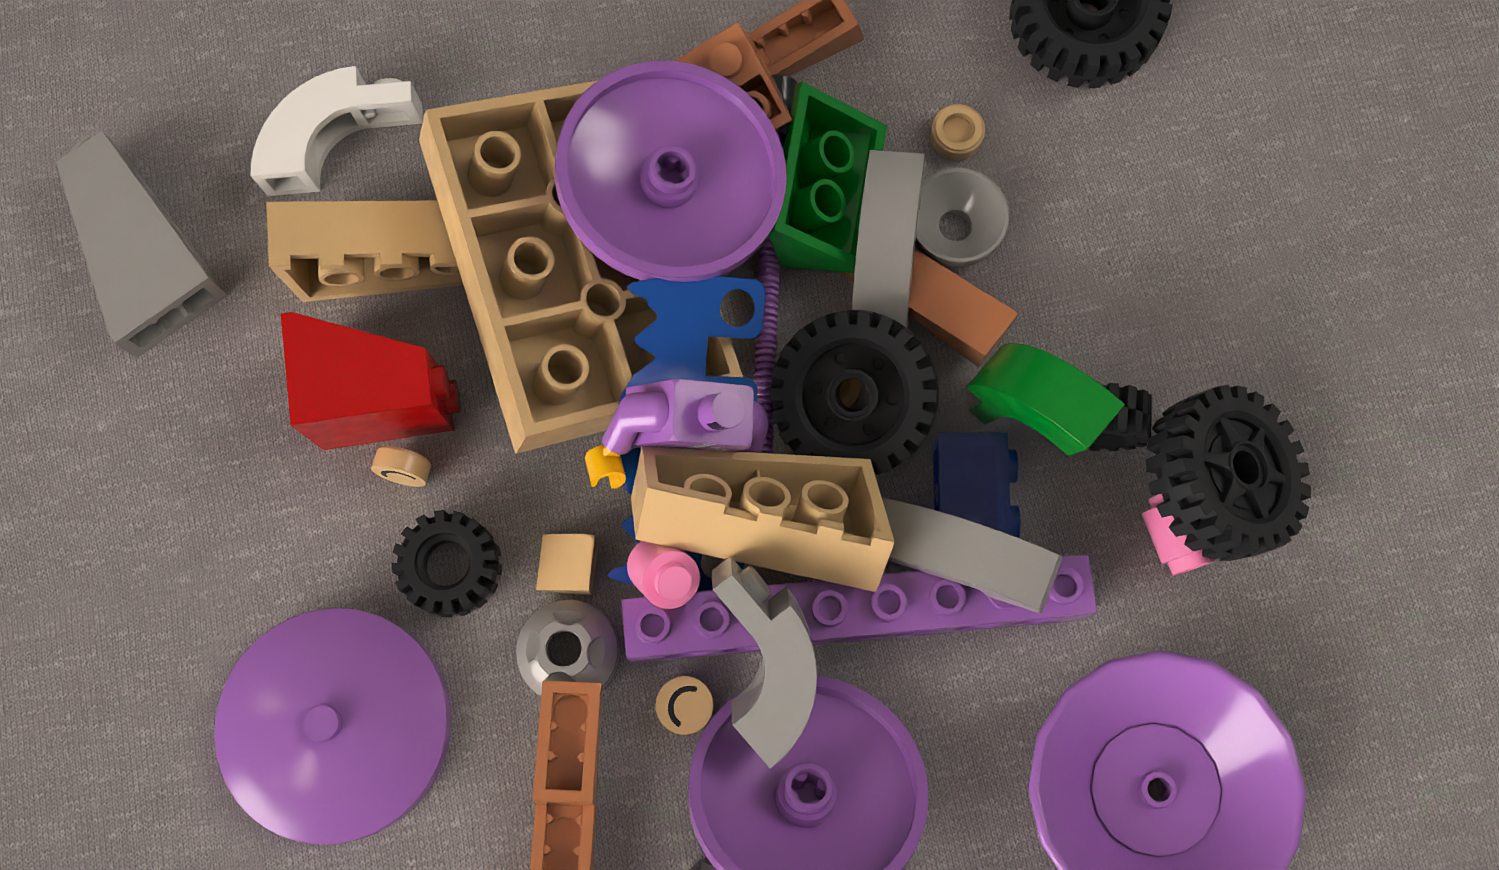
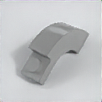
(782, 694)

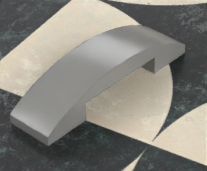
(888, 233)
(972, 555)

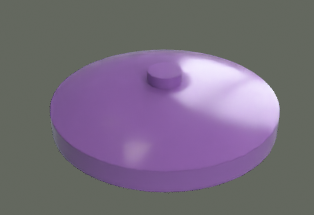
(669, 172)
(332, 726)
(836, 801)

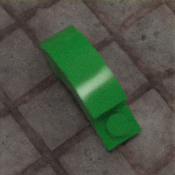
(1044, 395)

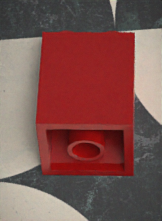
(361, 385)

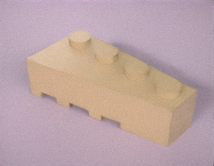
(359, 247)
(766, 511)

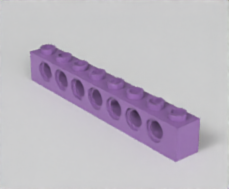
(837, 614)

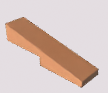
(806, 35)
(956, 309)
(566, 776)

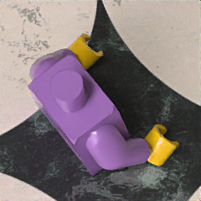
(679, 416)

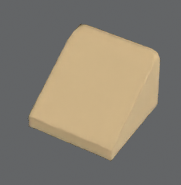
(568, 563)

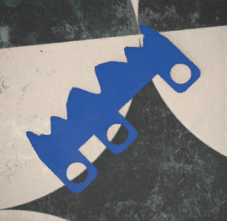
(680, 342)

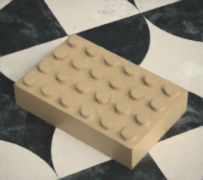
(543, 304)

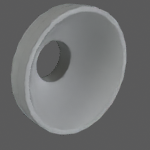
(971, 197)
(598, 640)

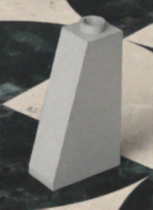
(135, 252)

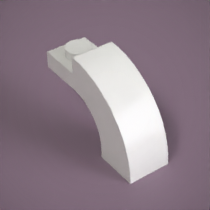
(317, 117)

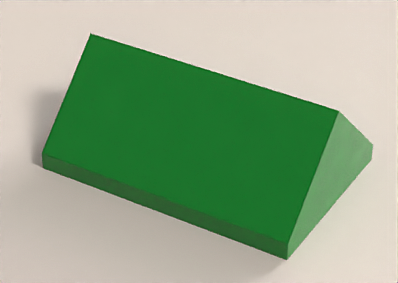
(825, 181)

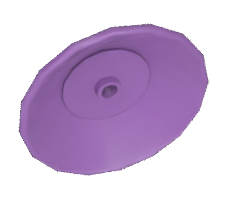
(1196, 727)

